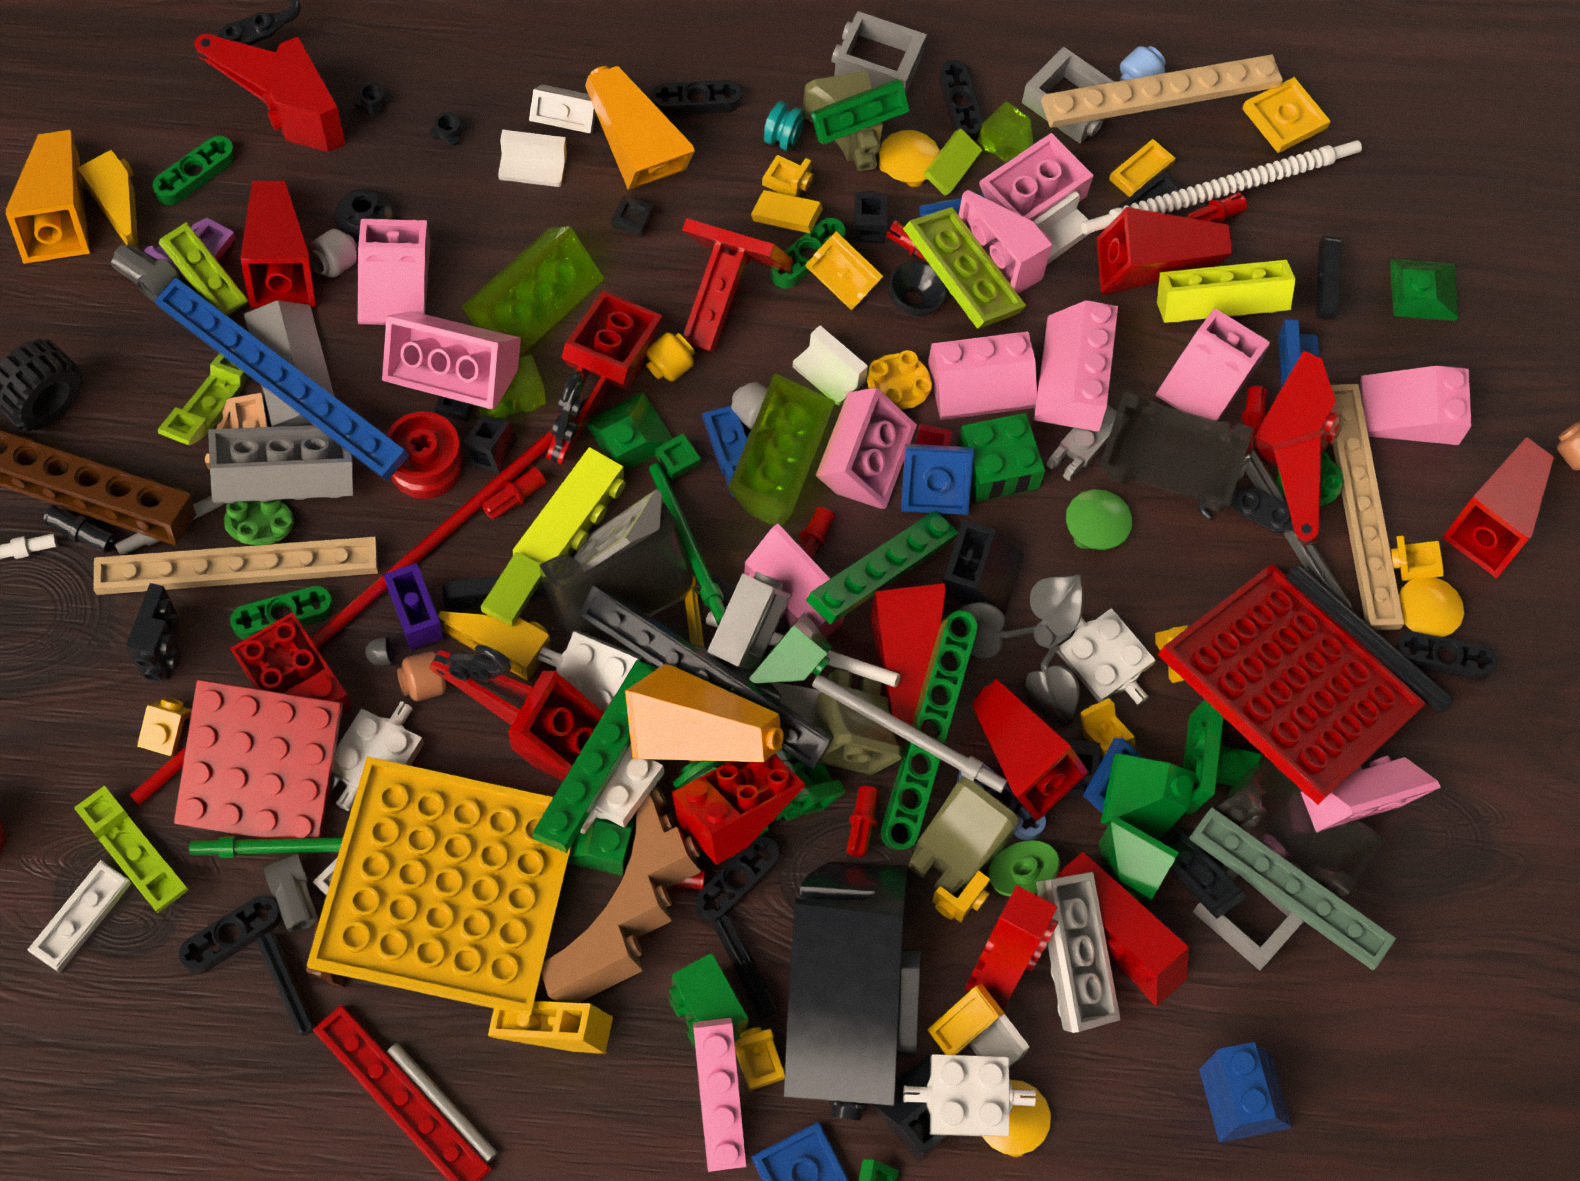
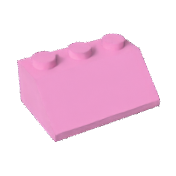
(1037, 179)
(983, 375)
(866, 448)
(788, 563)
(1371, 792)

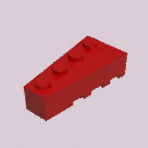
(1135, 937)
(1014, 944)

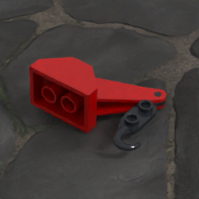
(281, 79)
(609, 346)
(1293, 439)
(553, 716)

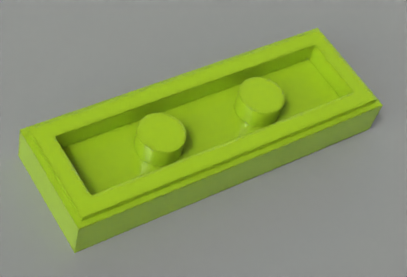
(203, 269)

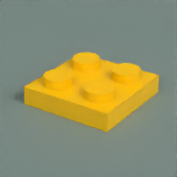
(1286, 115)

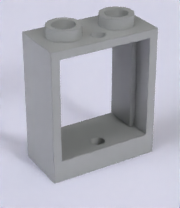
(886, 33)
(1079, 73)
(750, 621)
(1241, 942)

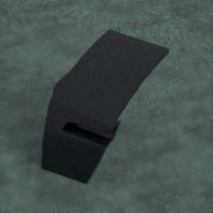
(850, 985)

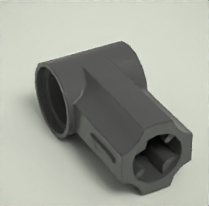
(148, 274)
(289, 886)

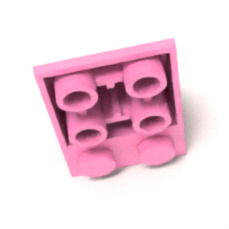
(392, 268)
(1213, 367)

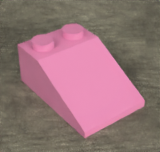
(1009, 240)
(1418, 404)

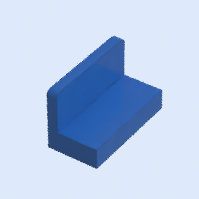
(1292, 345)

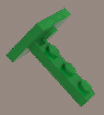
(1209, 756)

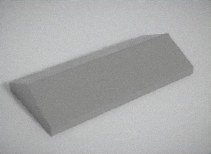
(292, 334)
(621, 532)

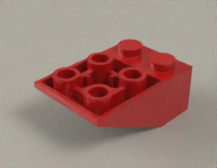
(288, 662)
(734, 804)

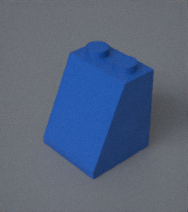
(1244, 1092)

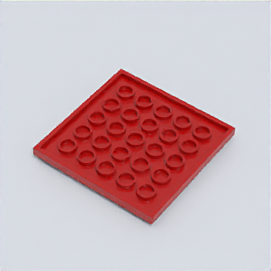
(1292, 682)

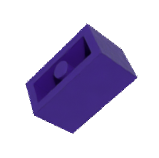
(413, 606)

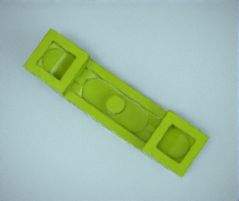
(206, 405)
(131, 849)

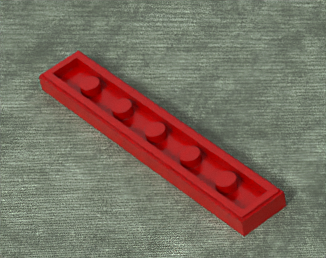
(400, 1098)

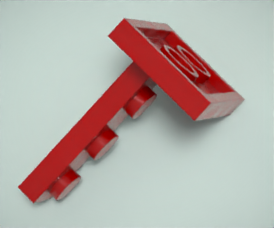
(722, 277)

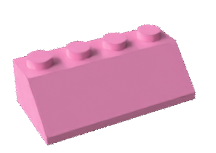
(449, 358)
(1076, 366)

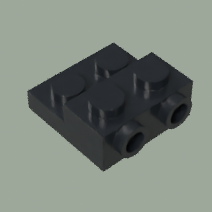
(152, 638)

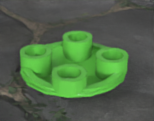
(1098, 520)
(258, 521)

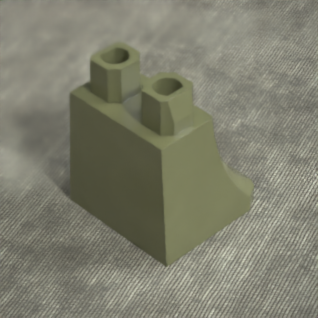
(858, 146)
(857, 740)
(964, 836)

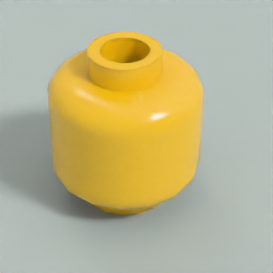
(670, 357)

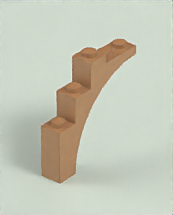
(610, 945)

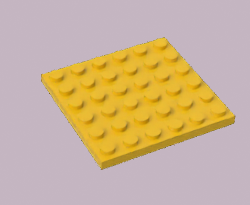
(441, 888)

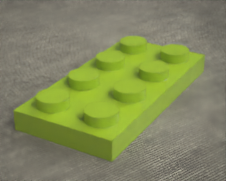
(964, 267)

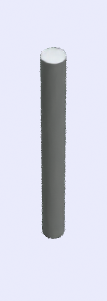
(442, 1102)

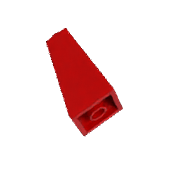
(1149, 242)
(274, 249)
(1503, 510)
(904, 637)
(1031, 754)

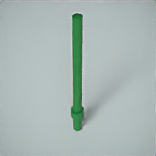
(710, 591)
(229, 846)

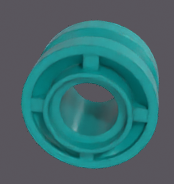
(784, 126)

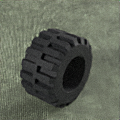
(38, 384)

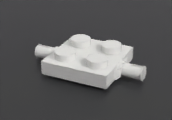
(1107, 657)
(592, 667)
(377, 739)
(626, 790)
(969, 1095)

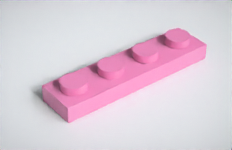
(719, 1094)

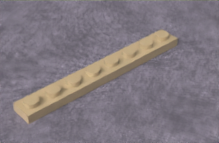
(1161, 91)
(1365, 514)
(236, 565)

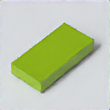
(952, 162)
(513, 589)

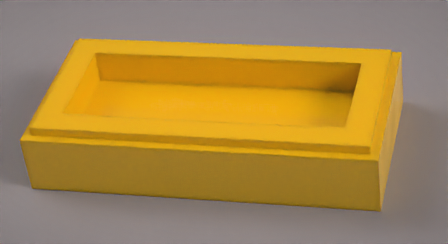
(1142, 168)
(786, 211)
(965, 1021)

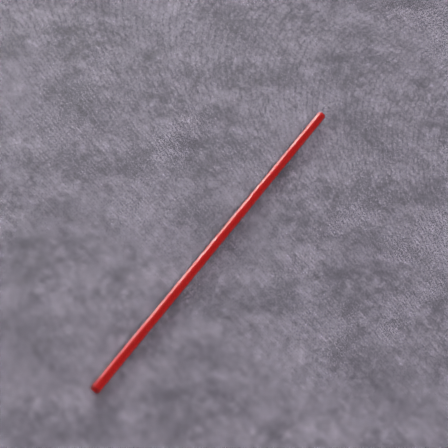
(379, 587)

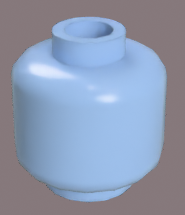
(1142, 63)

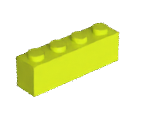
(1230, 289)
(573, 508)

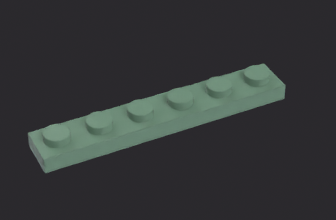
(1292, 889)

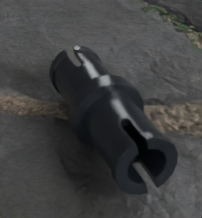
(79, 528)

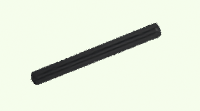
(1369, 638)

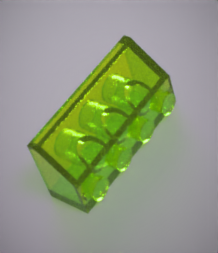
(536, 288)
(780, 450)

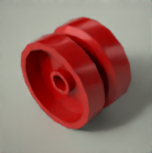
(433, 457)

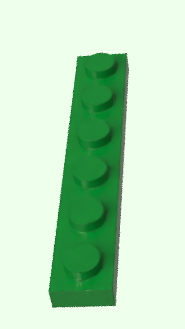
(881, 567)
(590, 770)

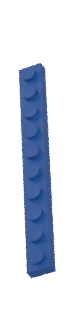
(282, 379)

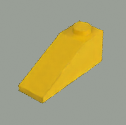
(113, 191)
(518, 643)
(556, 1026)

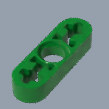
(192, 183)
(809, 240)
(268, 606)

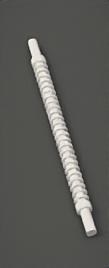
(1324, 156)

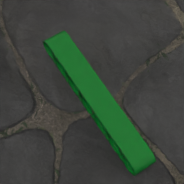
(941, 717)

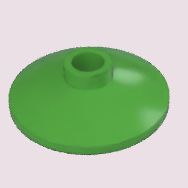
(1023, 866)

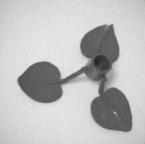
(1060, 605)

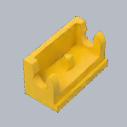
(843, 270)

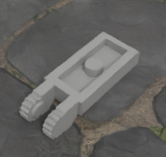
(1082, 445)

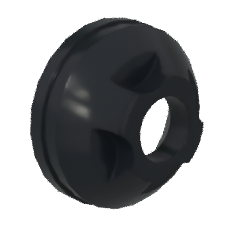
(349, 220)
(917, 278)

